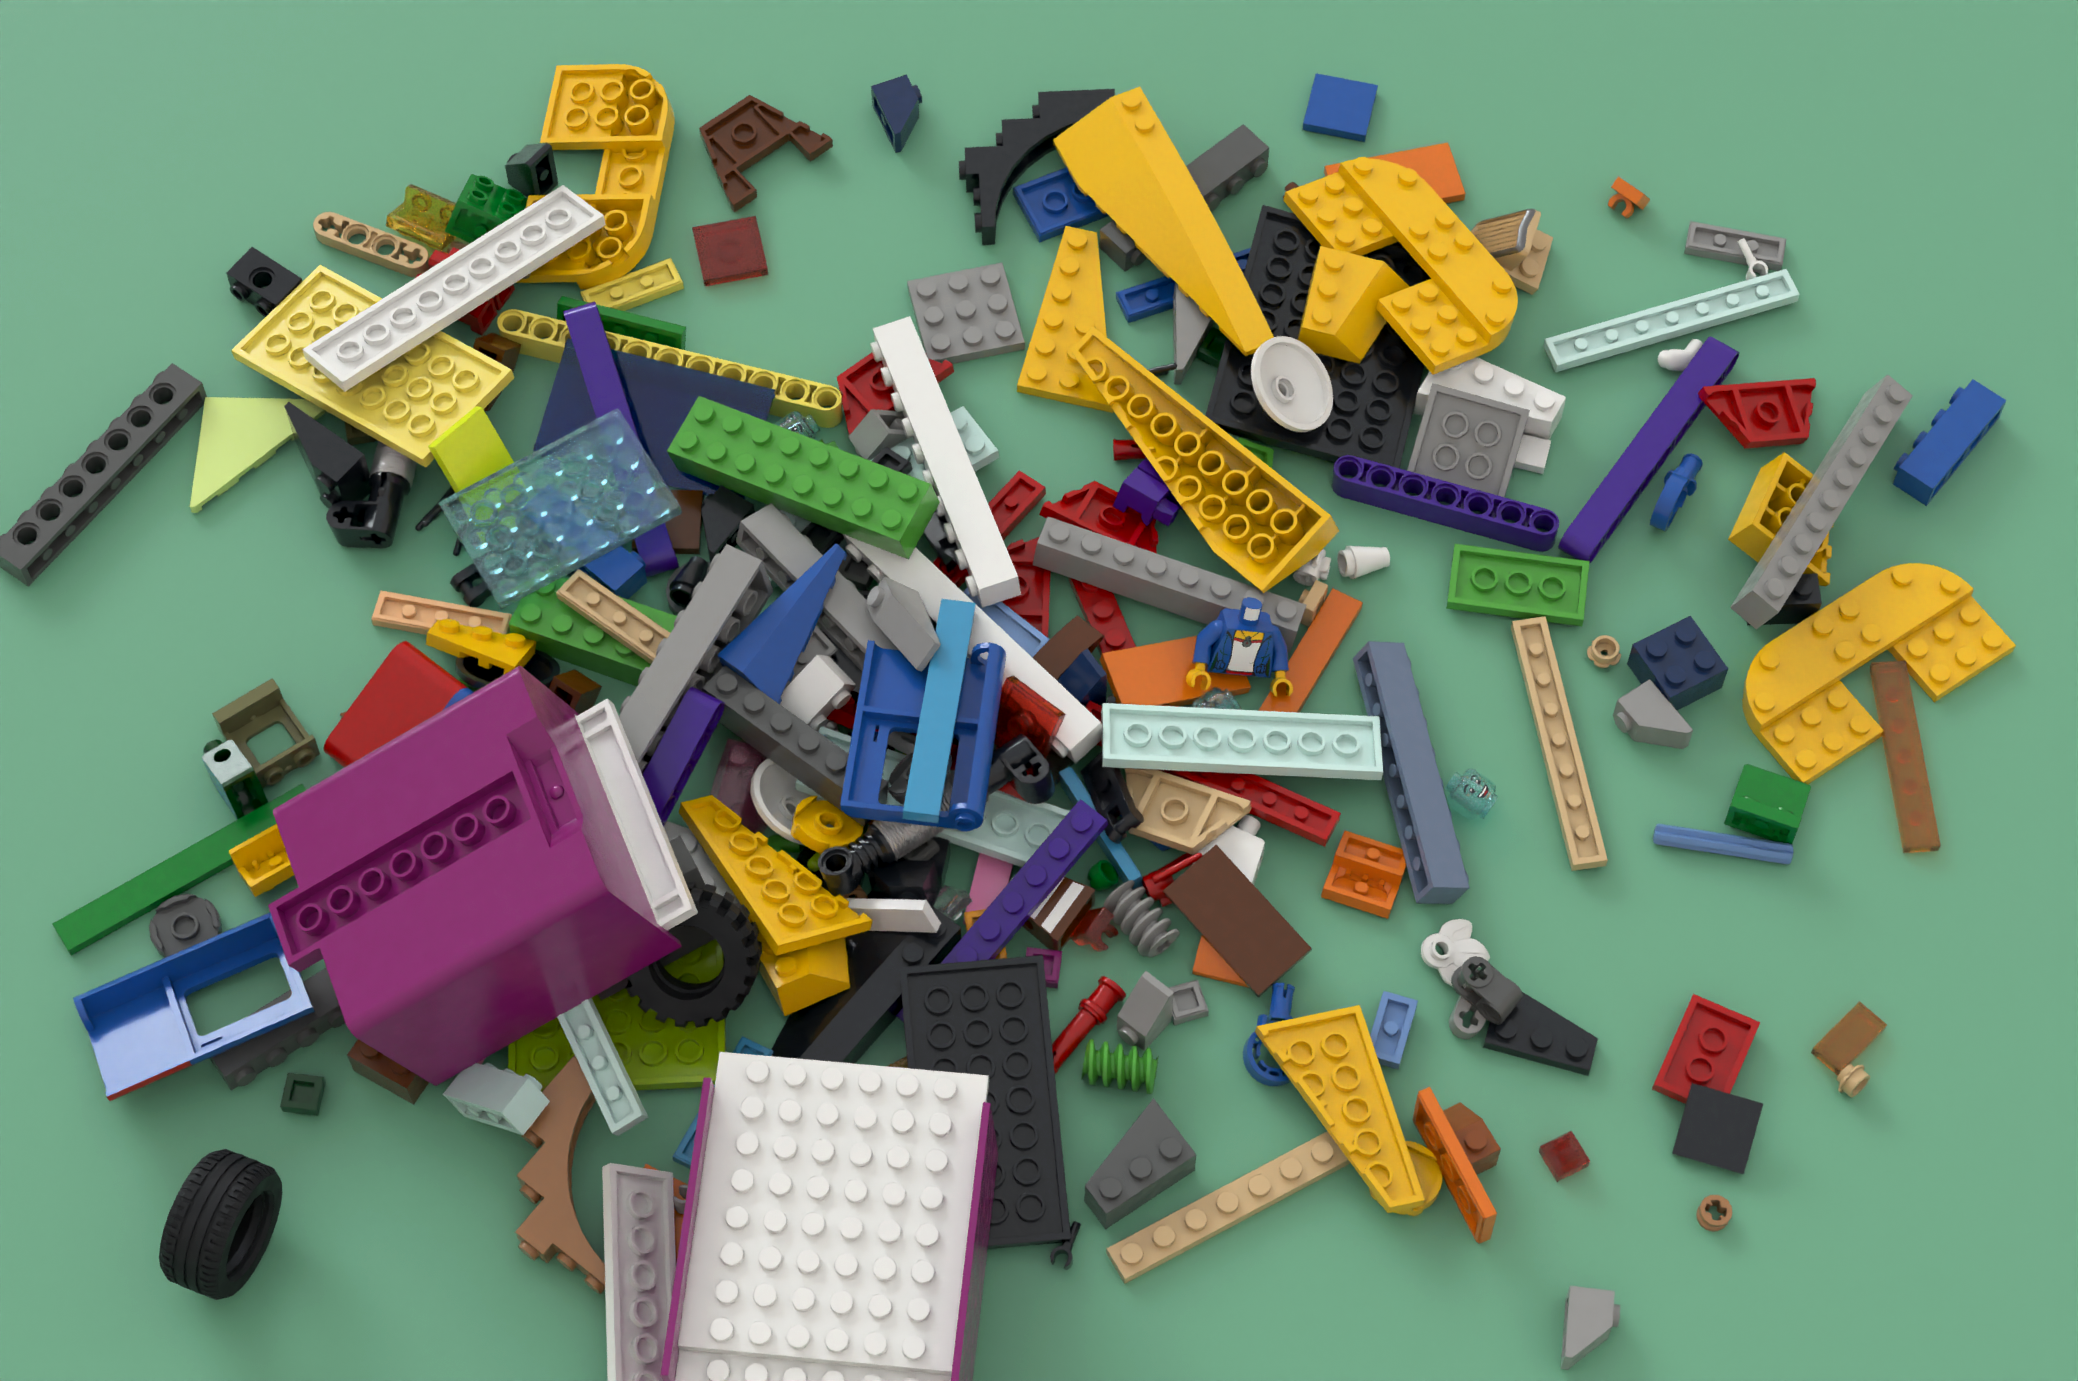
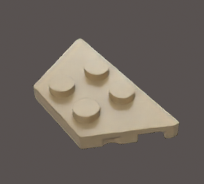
(1180, 810)

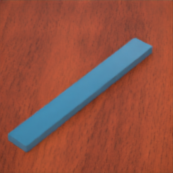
(939, 712)

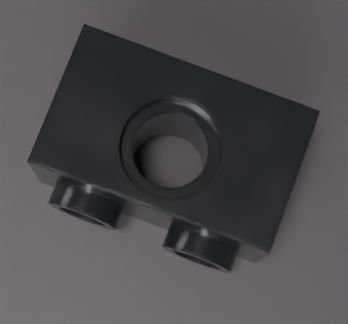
(256, 271)

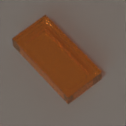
(1848, 1038)

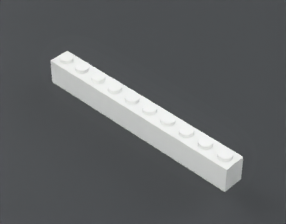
(946, 463)
(1079, 729)

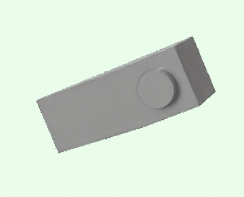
(1189, 332)
(904, 621)

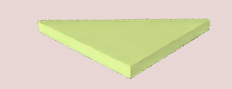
(238, 437)

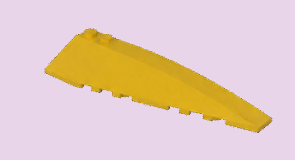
(1141, 182)
(1229, 494)

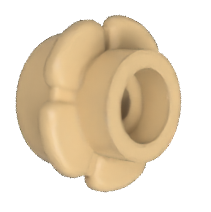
(1606, 644)
(1852, 1079)

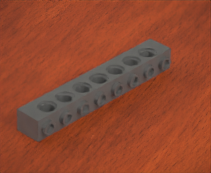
(99, 489)

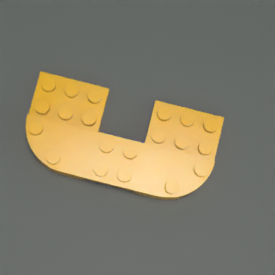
(634, 123)
(1377, 203)
(1910, 610)

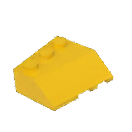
(1342, 304)
(1767, 507)
(805, 974)

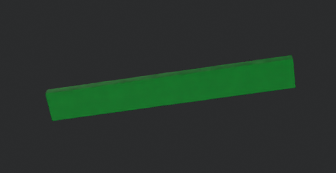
(164, 880)

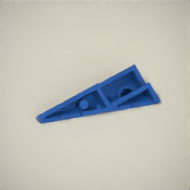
(773, 641)

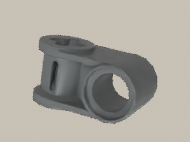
(1489, 990)

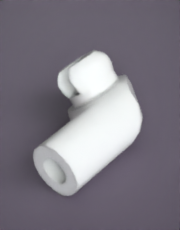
(1679, 359)

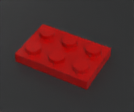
(1705, 1049)

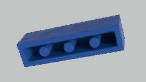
(1948, 442)
(618, 572)

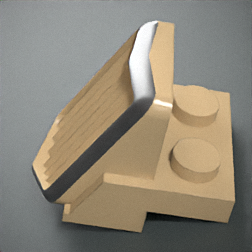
(1517, 246)

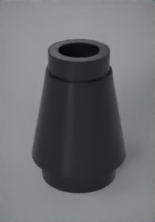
(687, 579)

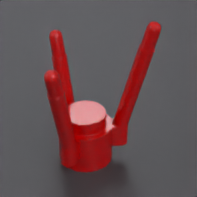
(1160, 879)

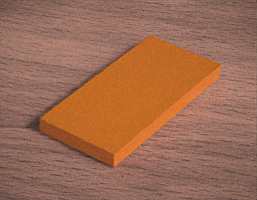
(1431, 163)
(1158, 674)
(1455, 1166)

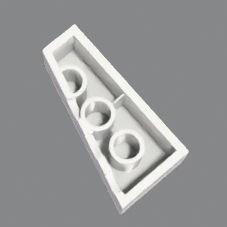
(1503, 386)

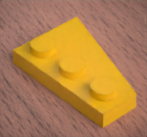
(482, 643)

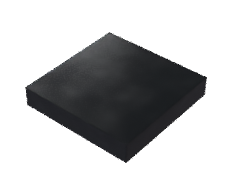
(1717, 1128)

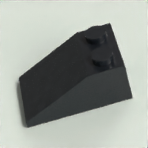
(333, 463)

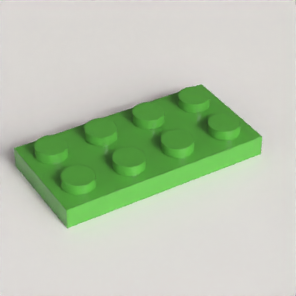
(1518, 584)

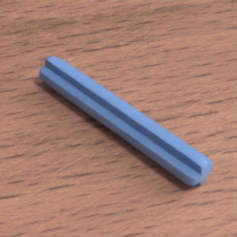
(1723, 844)

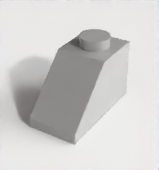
(876, 432)
(1651, 718)
(1145, 1012)
(1587, 1322)

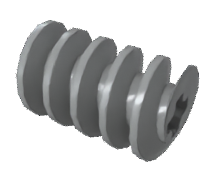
(1139, 921)

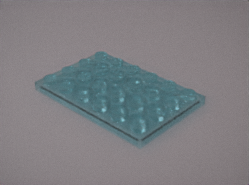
(560, 508)

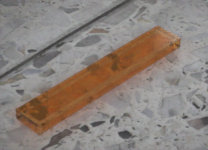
(1904, 757)

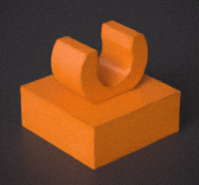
(1629, 195)

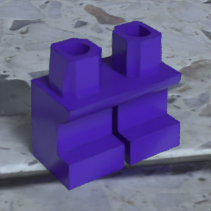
(1147, 495)

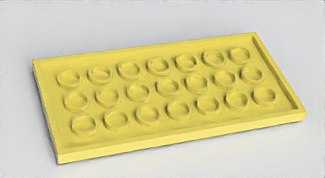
(399, 404)

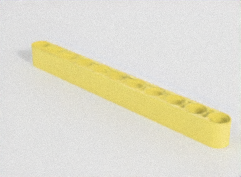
(812, 395)

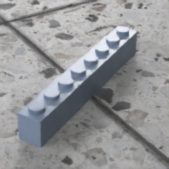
(1411, 774)

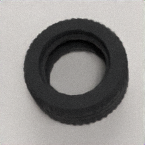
(220, 1224)

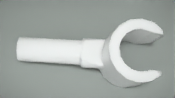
(1754, 265)

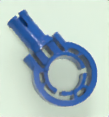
(1677, 486)
(1279, 1011)

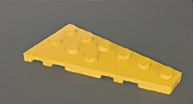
(1067, 313)

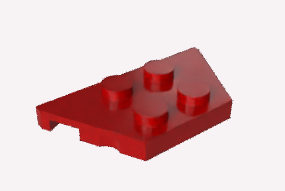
(864, 388)
(1763, 411)
(1094, 511)
(1034, 586)

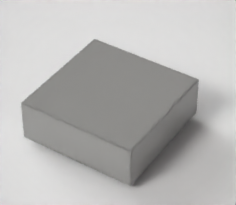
(1188, 1002)

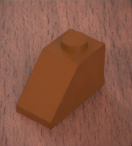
(1474, 1137)

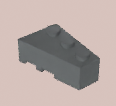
(1139, 1167)

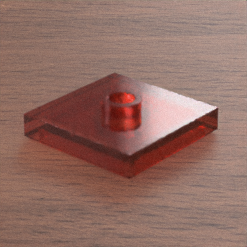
(1026, 713)

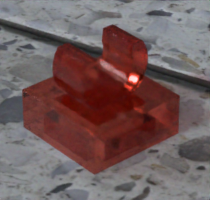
(1091, 928)
(1564, 1156)

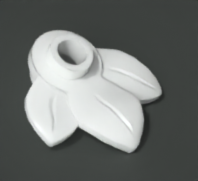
(1456, 945)

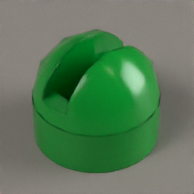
(1102, 876)

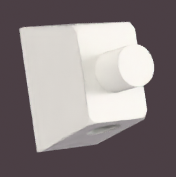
(1241, 846)

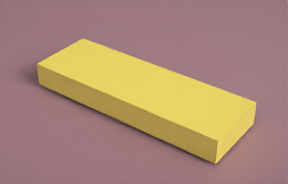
(636, 287)

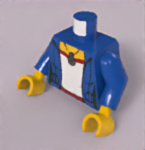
(1241, 645)

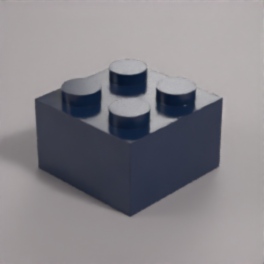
(1679, 663)

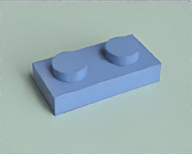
(1392, 1028)

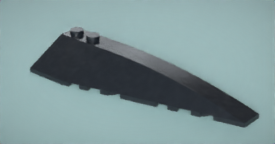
(852, 1020)

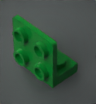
(483, 208)
(1767, 804)

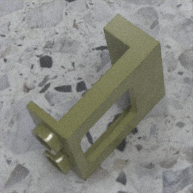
(256, 713)

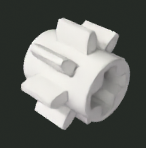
(1313, 570)

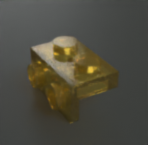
(423, 217)

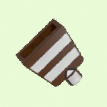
(1060, 913)

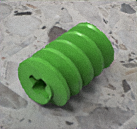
(1120, 1066)

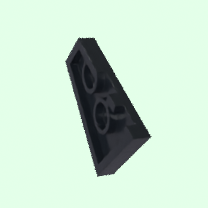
(1542, 1037)

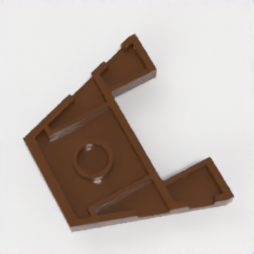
(748, 135)

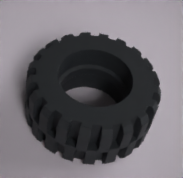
(714, 998)

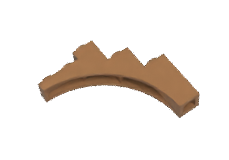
(548, 1178)

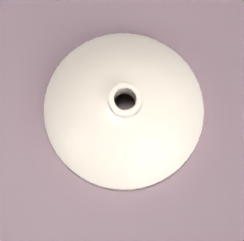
(1291, 384)
(776, 797)

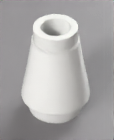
(1361, 560)

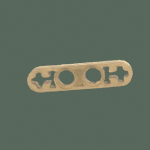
(374, 240)

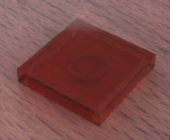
(730, 251)

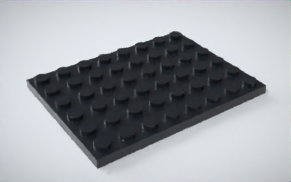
(1369, 398)

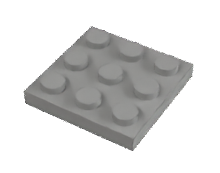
(966, 314)
(1468, 440)

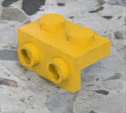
(262, 861)

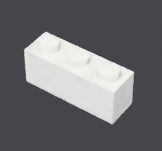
(817, 691)

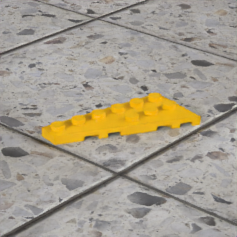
(772, 885)
(1342, 1082)

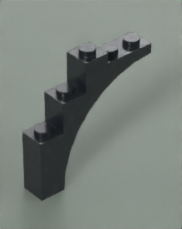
(1022, 143)

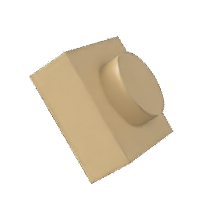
(1314, 600)

